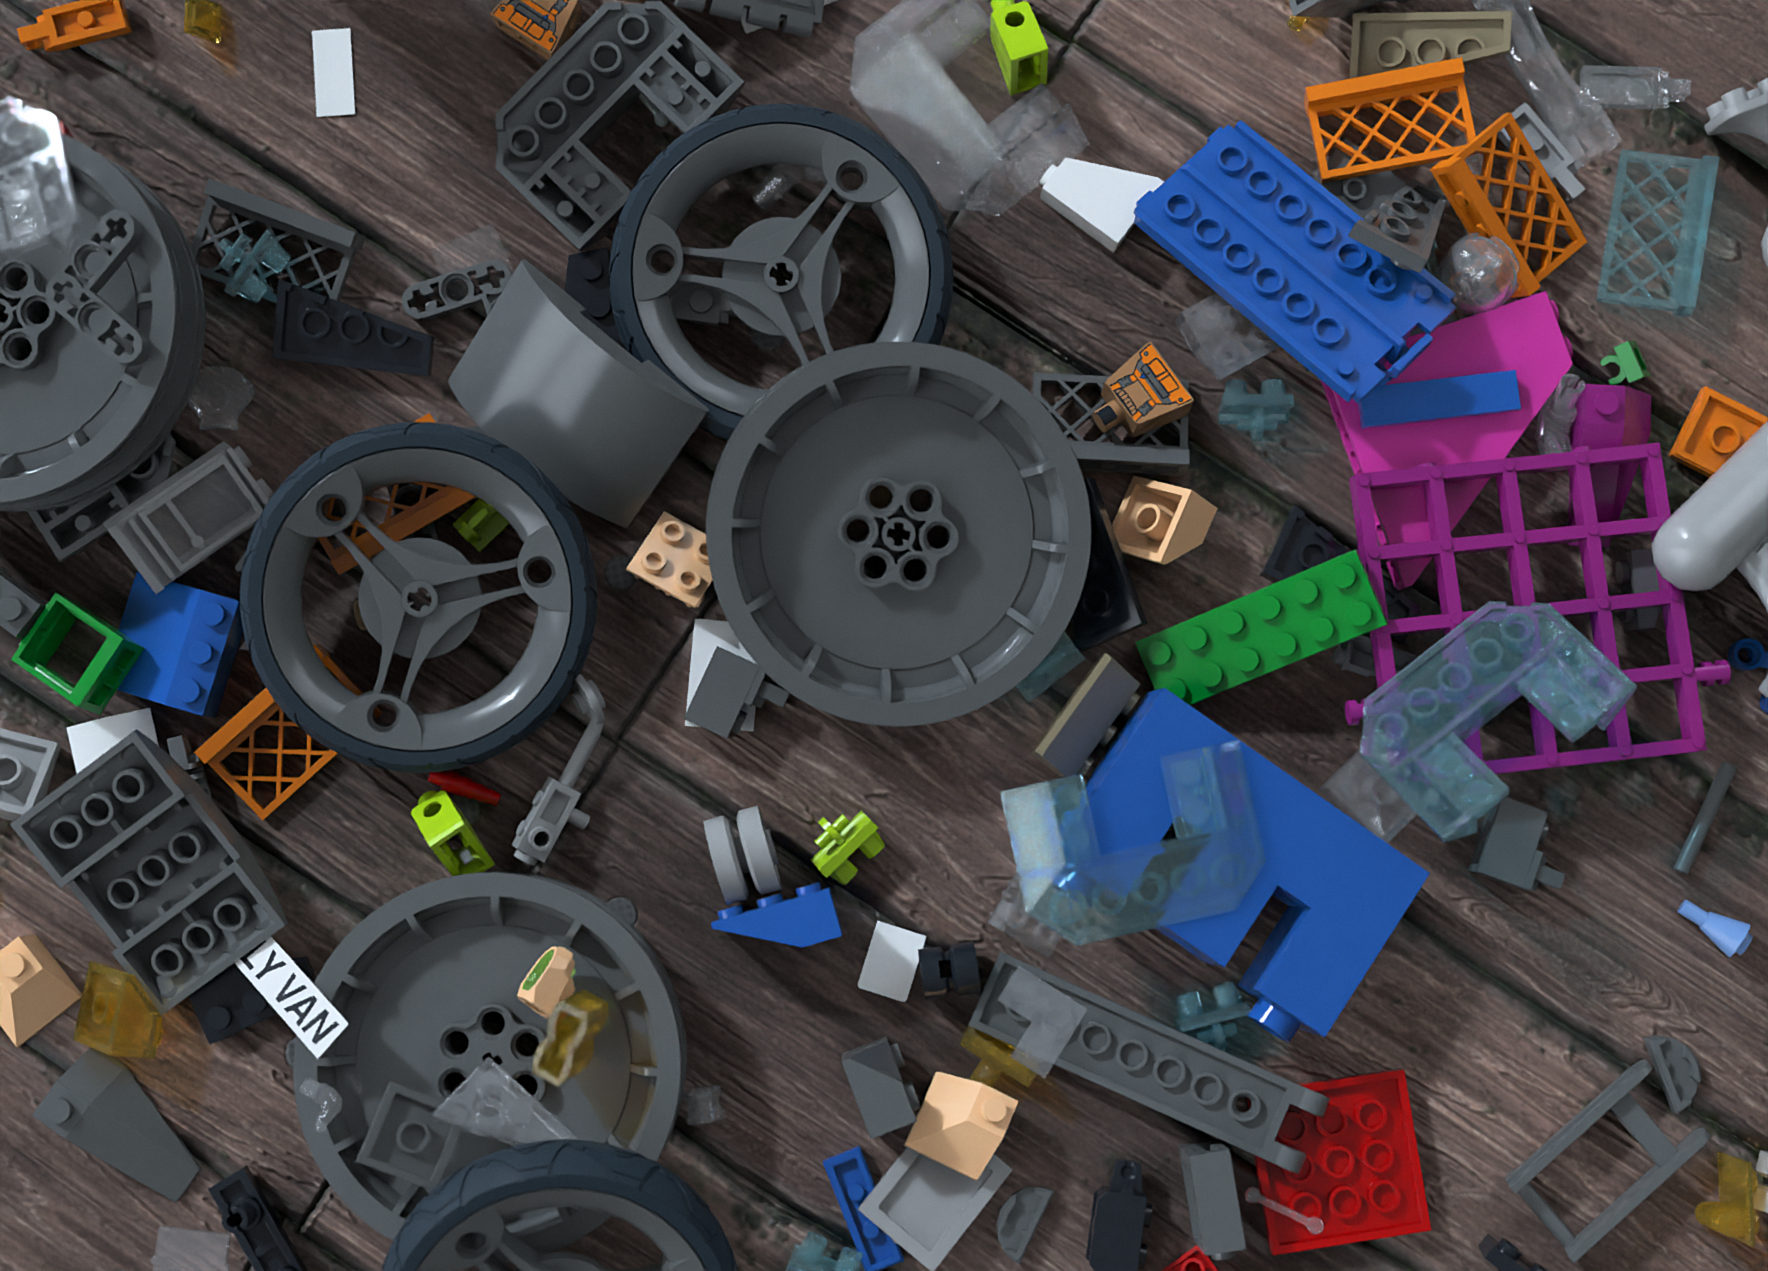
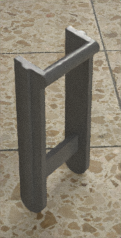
(1645, 1132)

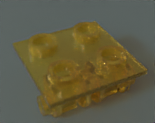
(1734, 1211)

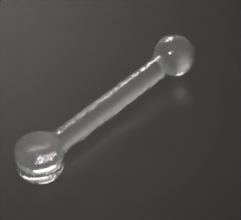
(1313, 1224)

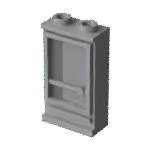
(190, 515)

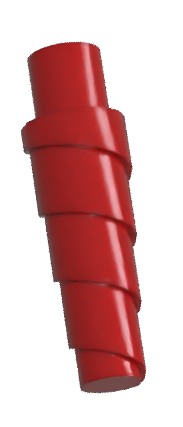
(466, 787)

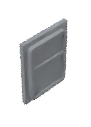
(929, 1204)

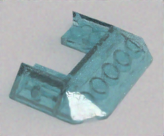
(1463, 681)
(1144, 886)

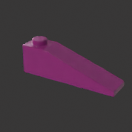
(1608, 419)

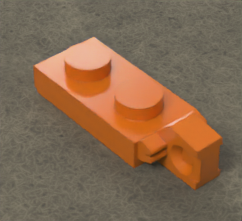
(76, 25)

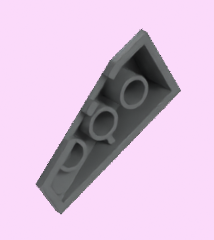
(112, 1118)

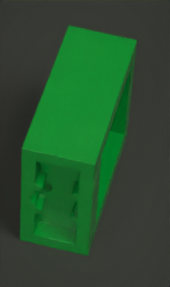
(104, 672)

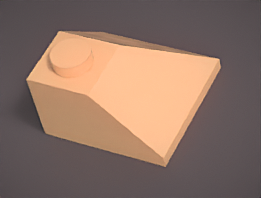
(1161, 520)
(31, 988)
(961, 1123)

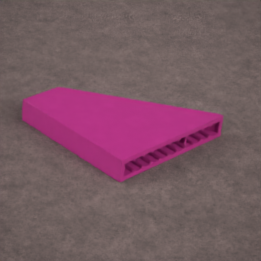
(1512, 337)

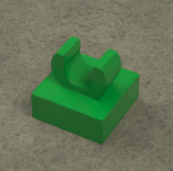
(1630, 361)

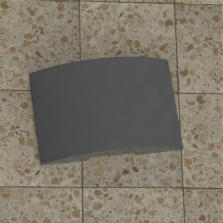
(573, 399)
(154, 868)

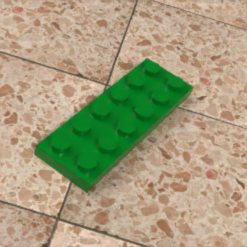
(1264, 630)

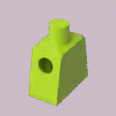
(1018, 45)
(442, 819)

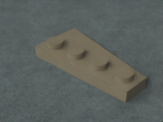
(1418, 38)

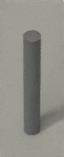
(1705, 818)

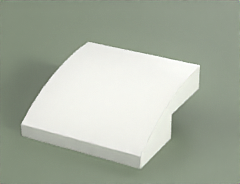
(96, 737)

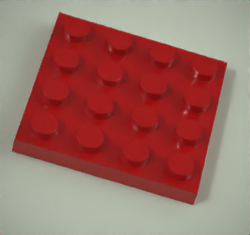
(1358, 1166)

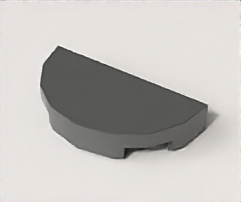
(1676, 1070)
(1020, 1218)

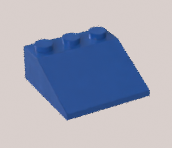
(186, 644)

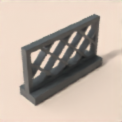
(282, 218)
(1115, 456)

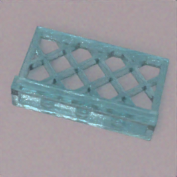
(1691, 239)

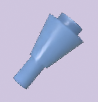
(1726, 933)

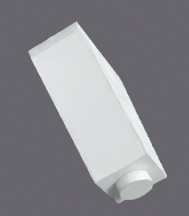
(1096, 197)

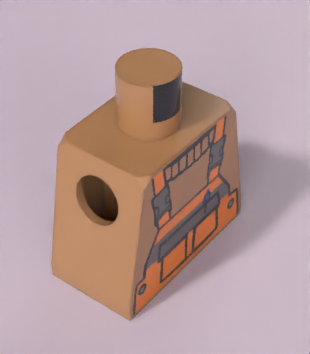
(538, 23)
(1142, 395)

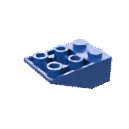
(792, 921)

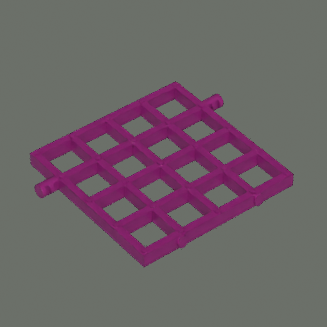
(1516, 543)

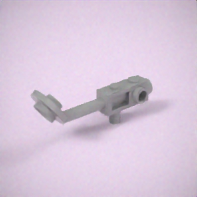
(557, 799)

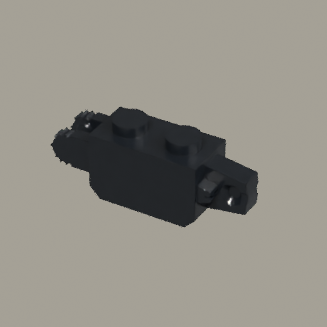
(1118, 1221)

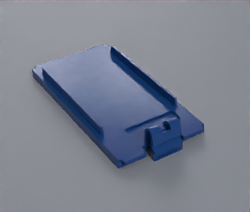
(1286, 262)

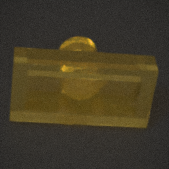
(994, 1058)

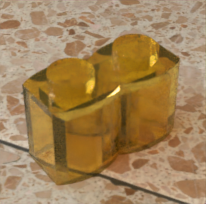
(570, 1037)

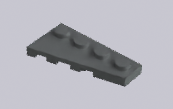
(1403, 225)

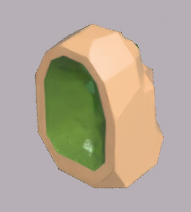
(548, 981)

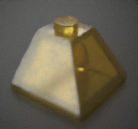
(117, 1014)

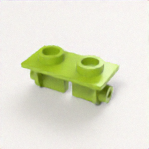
(480, 524)

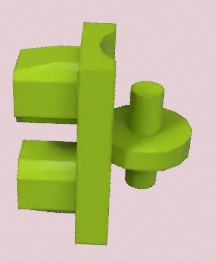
(840, 841)

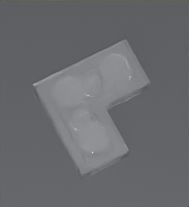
(1051, 1017)

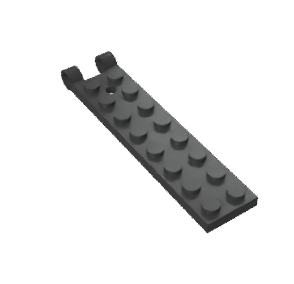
(1160, 1067)

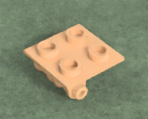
(674, 560)

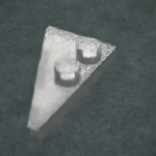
(499, 1107)

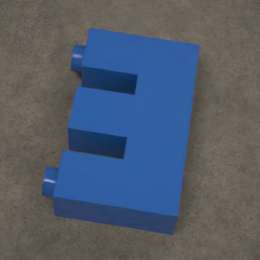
(1332, 872)

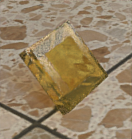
(203, 19)

